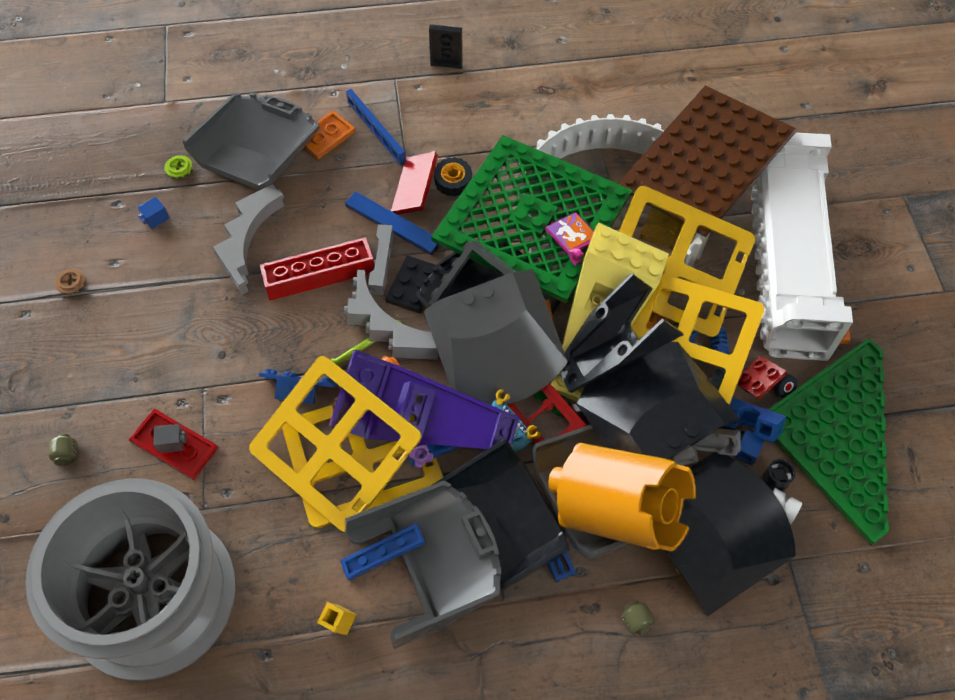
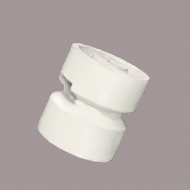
(790, 505)

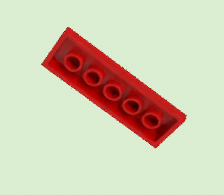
(316, 268)

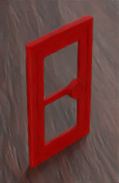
(547, 405)

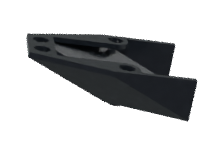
(608, 340)

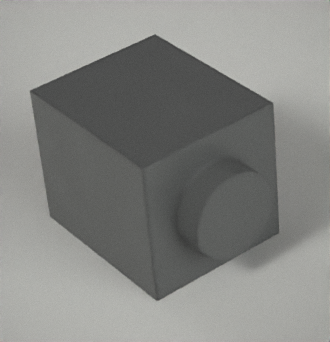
(169, 438)

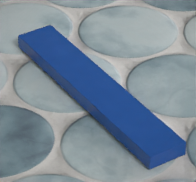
(376, 127)
(383, 216)

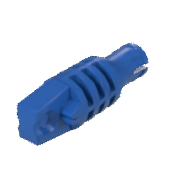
(720, 341)

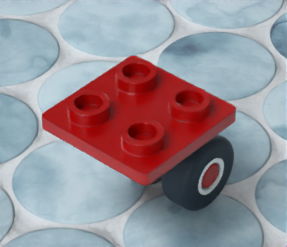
(763, 376)

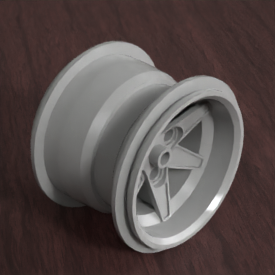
(71, 560)

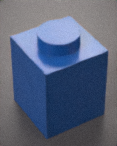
(152, 213)
(750, 447)

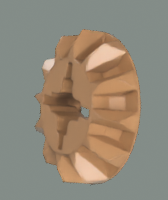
(64, 278)

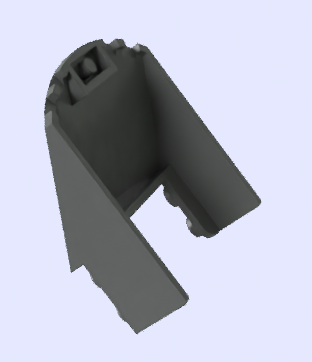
(454, 568)

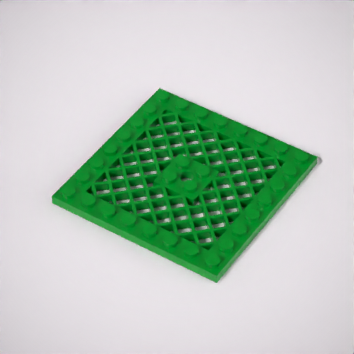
(508, 152)

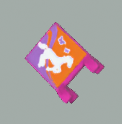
(572, 235)

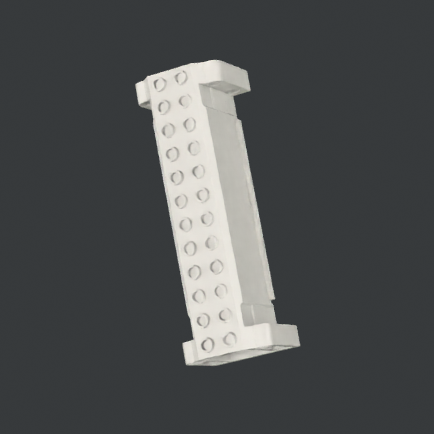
(796, 253)

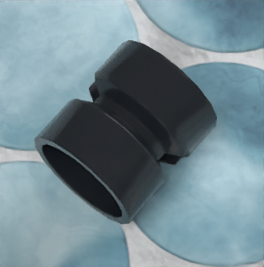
(779, 474)

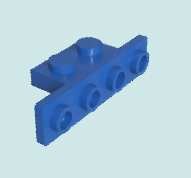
(287, 382)

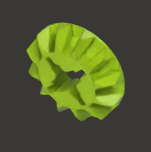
(174, 162)

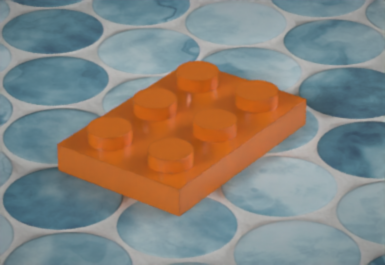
(331, 133)

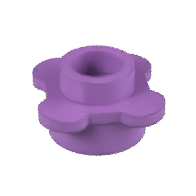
(421, 450)

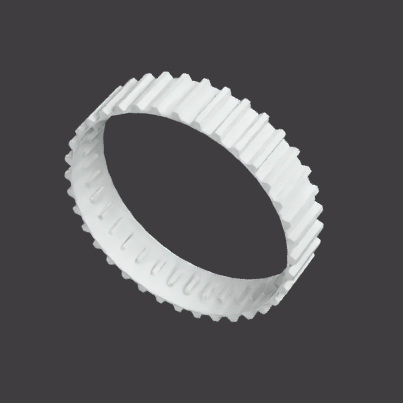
(604, 133)

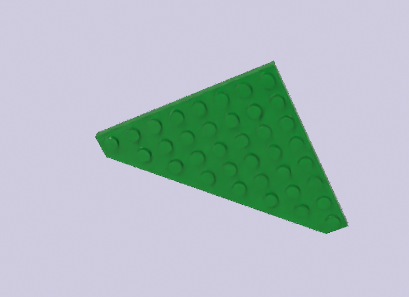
(839, 438)

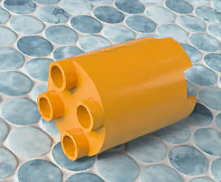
(623, 496)

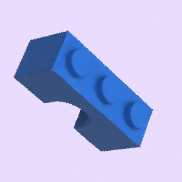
(766, 423)

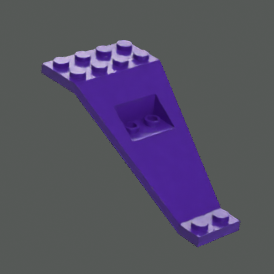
(441, 415)

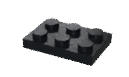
(446, 46)
(408, 283)

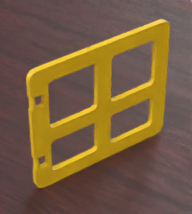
(675, 263)
(697, 296)
(330, 445)
(363, 455)

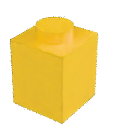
(336, 618)

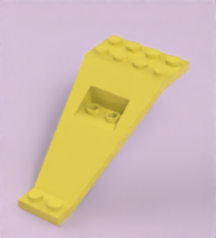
(605, 266)

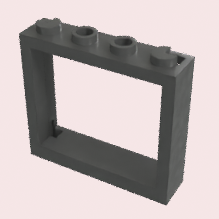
(459, 263)

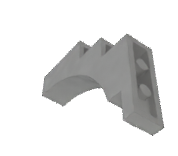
(253, 212)

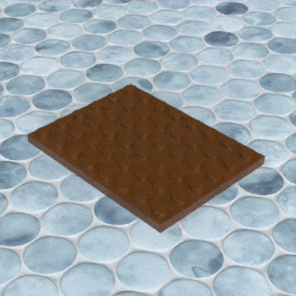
(709, 154)

